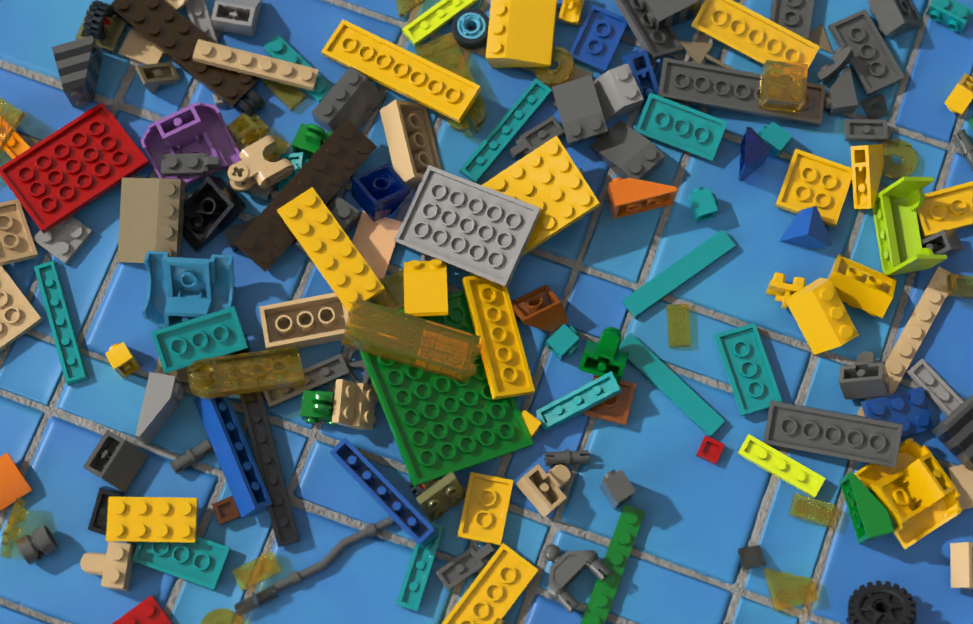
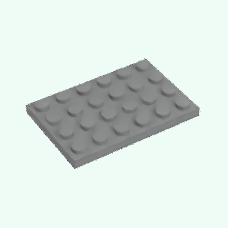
(468, 226)

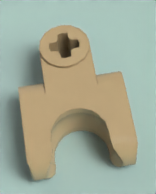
(256, 169)

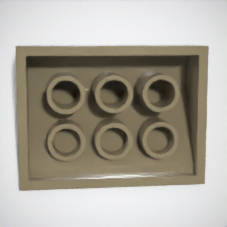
(150, 218)

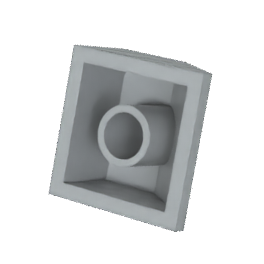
(618, 92)

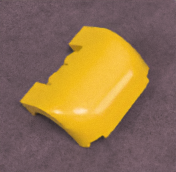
(914, 492)

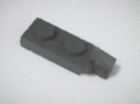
(536, 137)
(188, 164)
(464, 566)

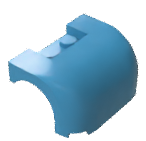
(186, 287)

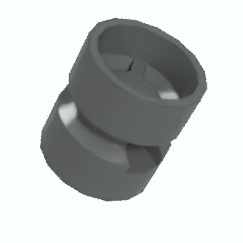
(37, 544)

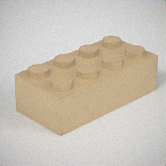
(303, 322)

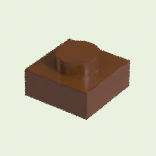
(226, 510)

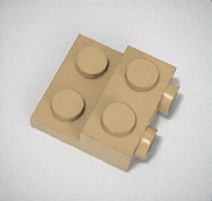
(354, 405)

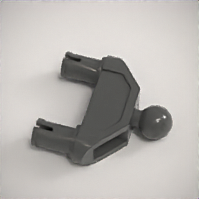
(567, 569)

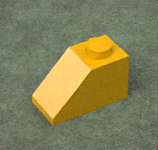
(961, 95)
(122, 359)

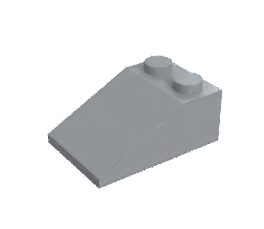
(159, 403)

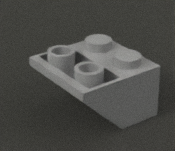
(236, 16)

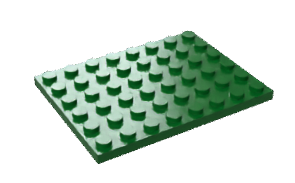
(441, 420)

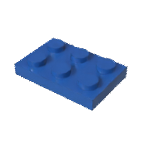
(598, 38)
(902, 407)

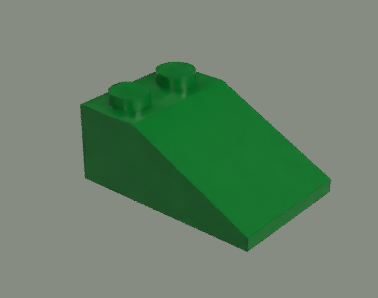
(866, 512)

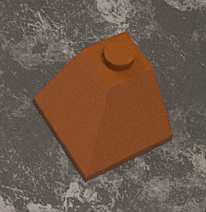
(540, 309)

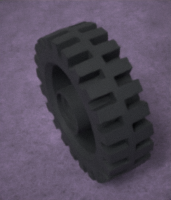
(881, 605)

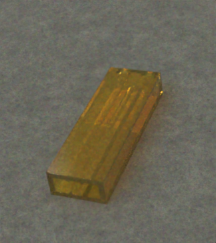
(411, 340)

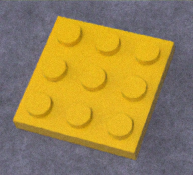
(817, 183)

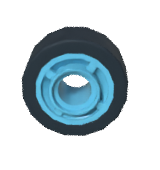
(470, 18)

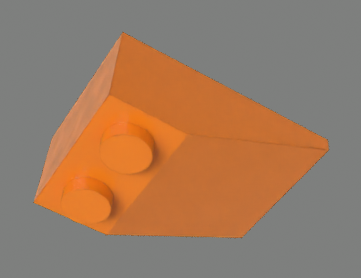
(637, 196)

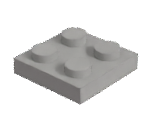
(64, 239)

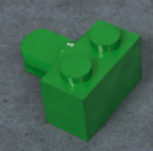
(309, 139)
(605, 356)
(317, 407)

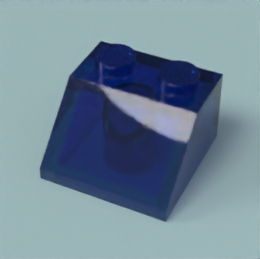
(379, 191)

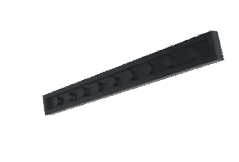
(269, 464)

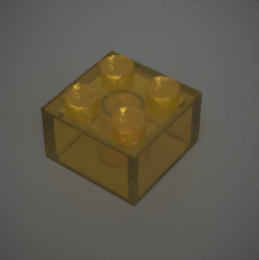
(783, 86)

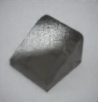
(874, 106)
(751, 557)

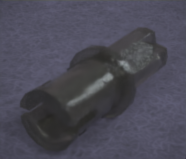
(256, 600)

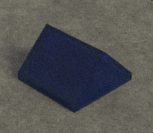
(752, 153)

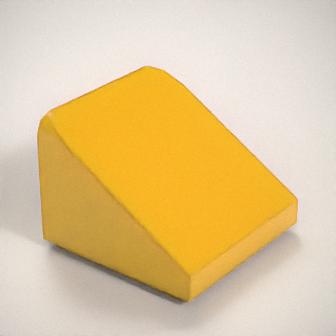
(531, 422)

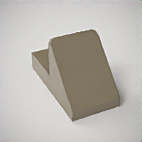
(157, 74)

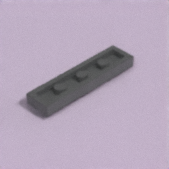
(315, 377)

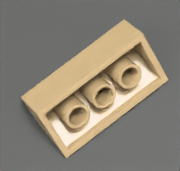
(409, 140)

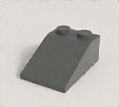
(580, 110)
(628, 152)

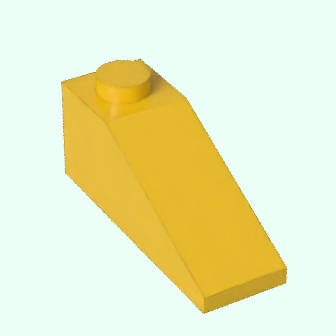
(866, 174)

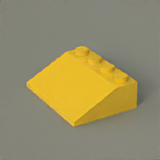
(521, 33)

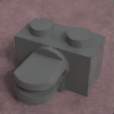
(864, 378)

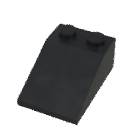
(210, 211)

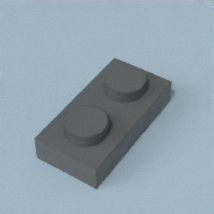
(866, 130)

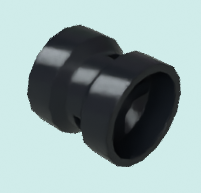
(251, 104)

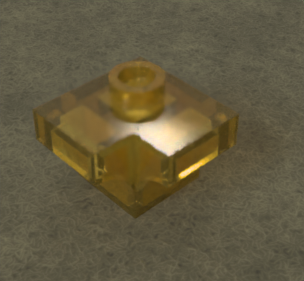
(248, 129)

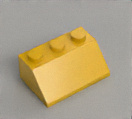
(862, 286)
(821, 316)

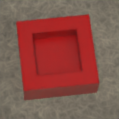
(710, 450)

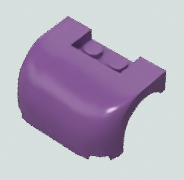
(191, 130)

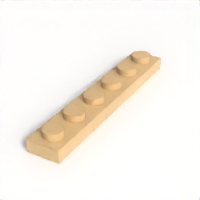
(255, 65)

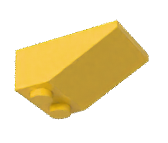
(425, 288)

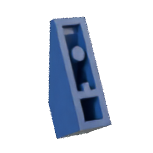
(642, 72)

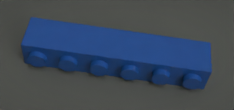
(233, 455)
(384, 493)

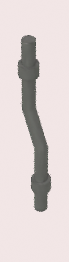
(296, 577)

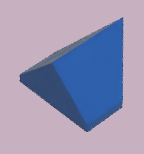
(807, 230)

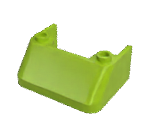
(899, 228)

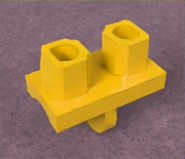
(571, 11)
(782, 290)

